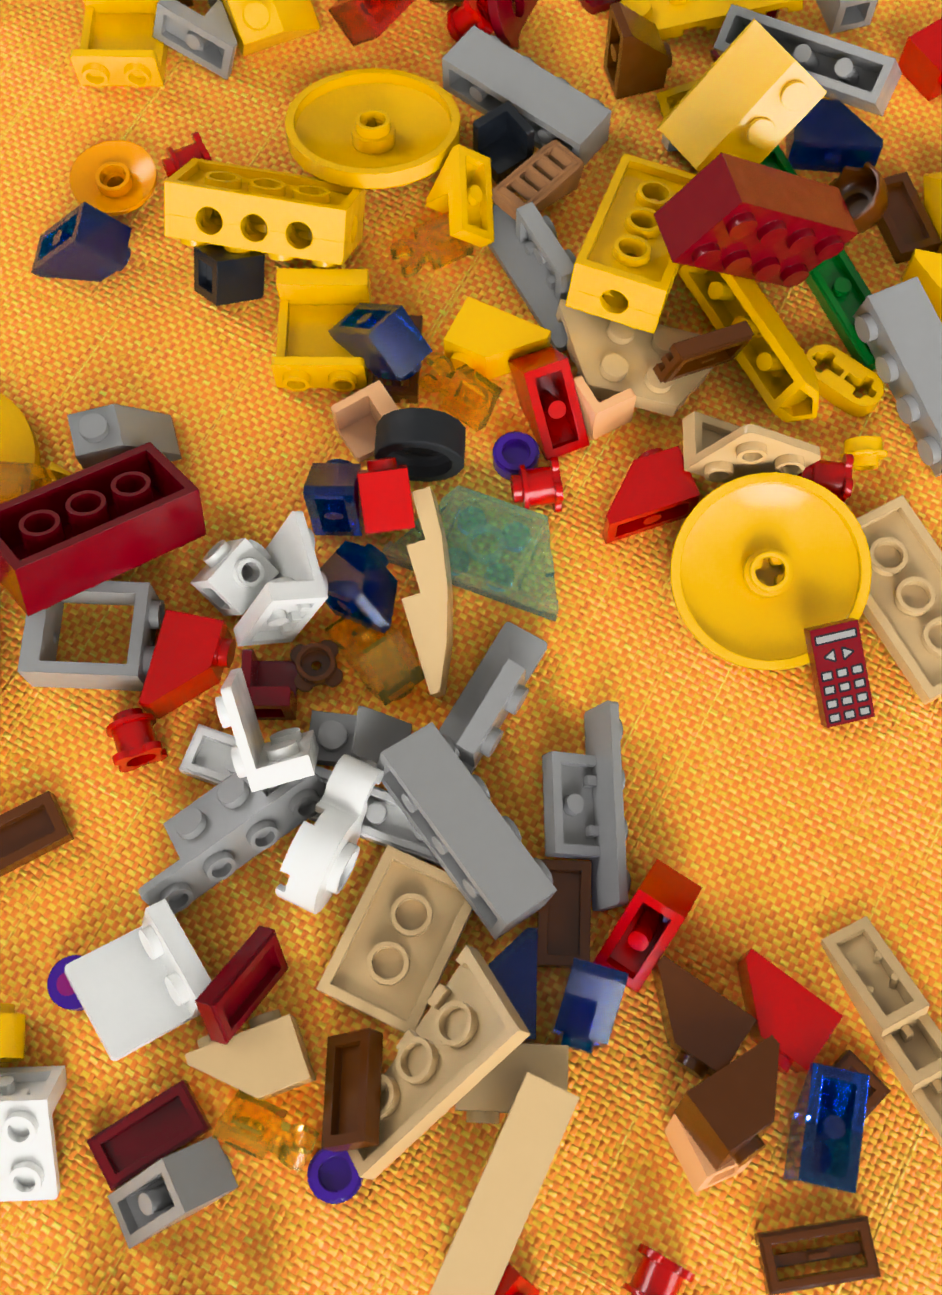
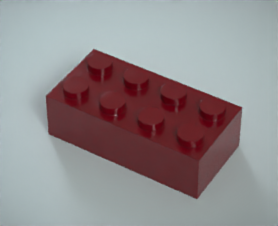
(755, 222)
(95, 526)

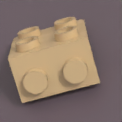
(729, 451)

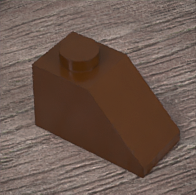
(634, 53)
(698, 1020)
(734, 1106)

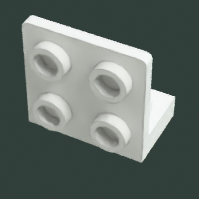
(293, 595)
(269, 764)
(140, 983)
(27, 1132)

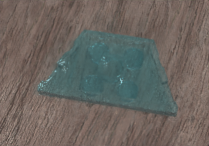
(492, 550)

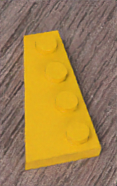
(677, 15)

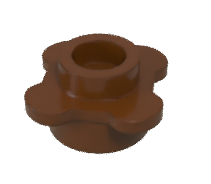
(321, 652)

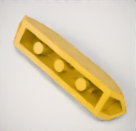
(772, 355)

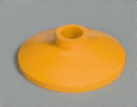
(113, 177)

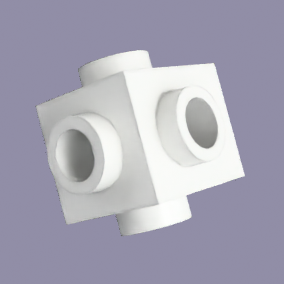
(234, 575)

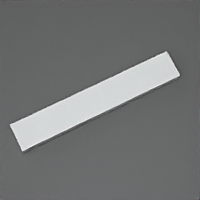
(384, 822)

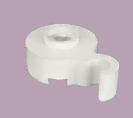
(328, 850)

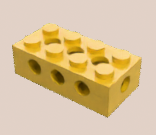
(263, 212)
(604, 276)

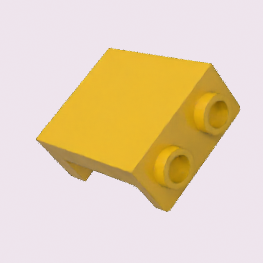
(119, 45)
(308, 308)

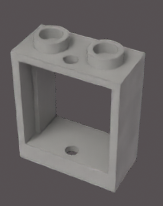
(42, 632)

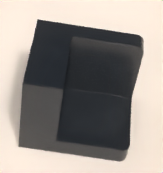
(504, 138)
(228, 276)

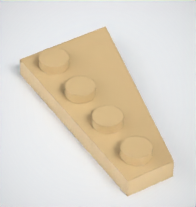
(446, 1056)

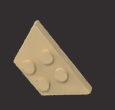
(621, 358)

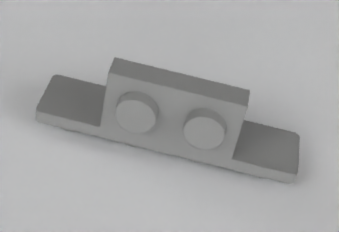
(535, 264)
(493, 693)
(587, 806)
(226, 832)

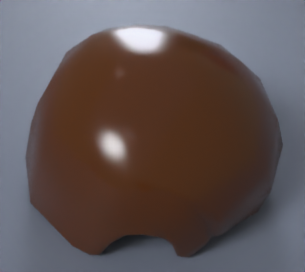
(864, 194)

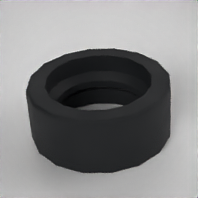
(424, 441)

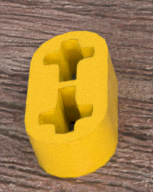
(843, 379)

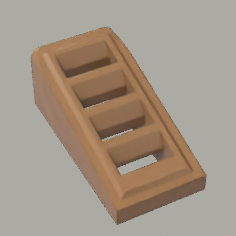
(562, 177)

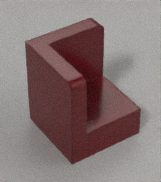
(270, 686)

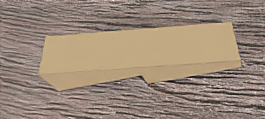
(506, 1189)

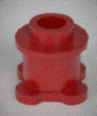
(470, 13)
(179, 157)
(832, 475)
(538, 486)
(135, 740)
(657, 1275)

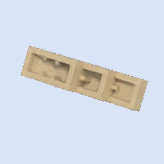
(431, 609)
(892, 1013)

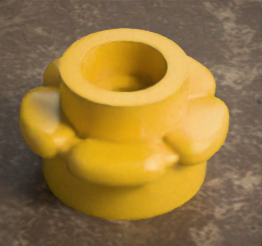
(866, 452)

